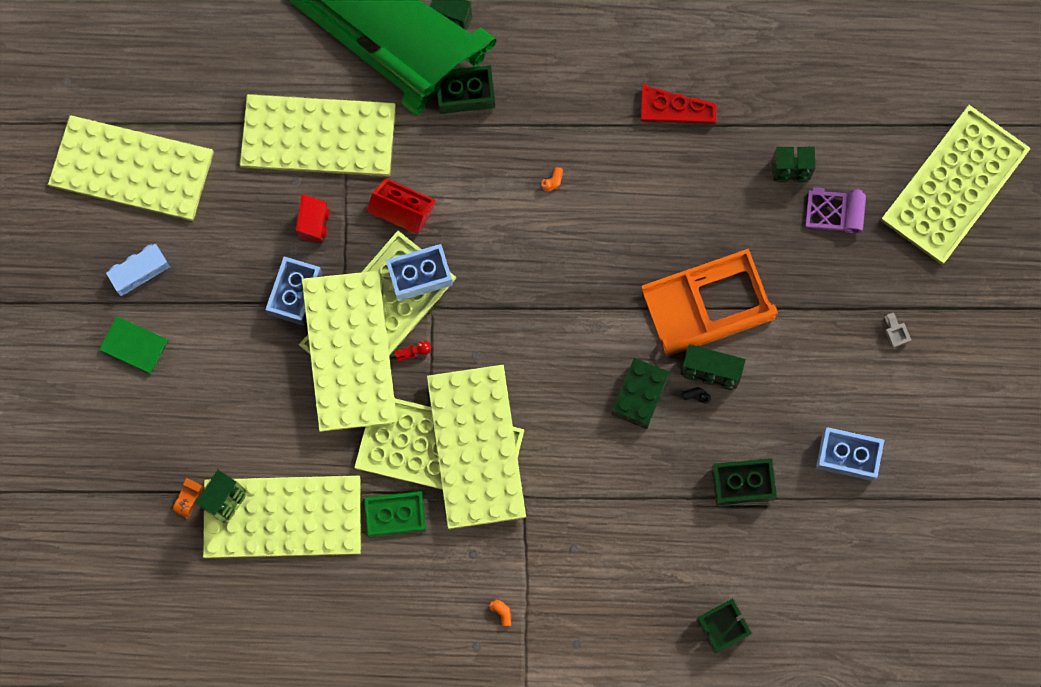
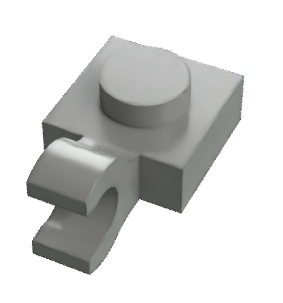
(897, 332)

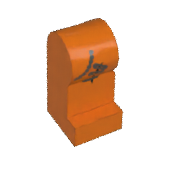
(186, 502)

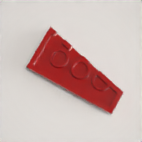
(675, 108)

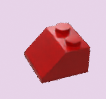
(312, 219)

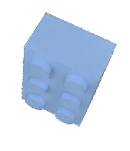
(419, 272)
(287, 293)
(850, 454)

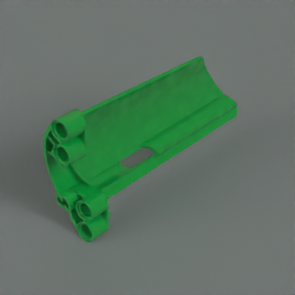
(413, 40)

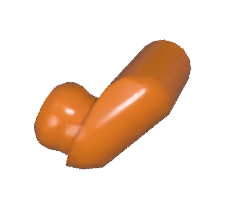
(554, 182)
(503, 610)

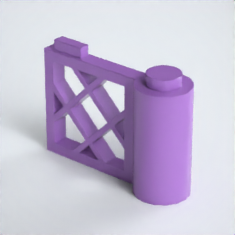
(852, 210)

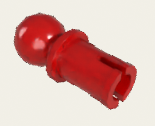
(422, 348)

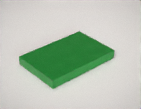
(133, 345)
(395, 514)

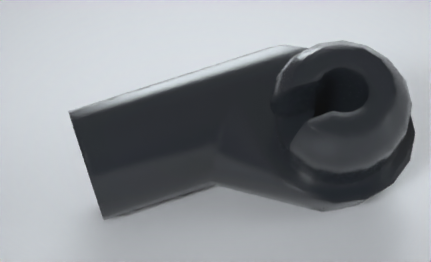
(697, 393)

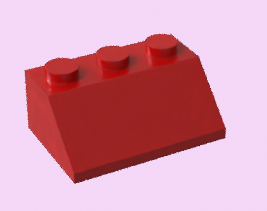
(401, 206)

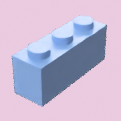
(137, 269)

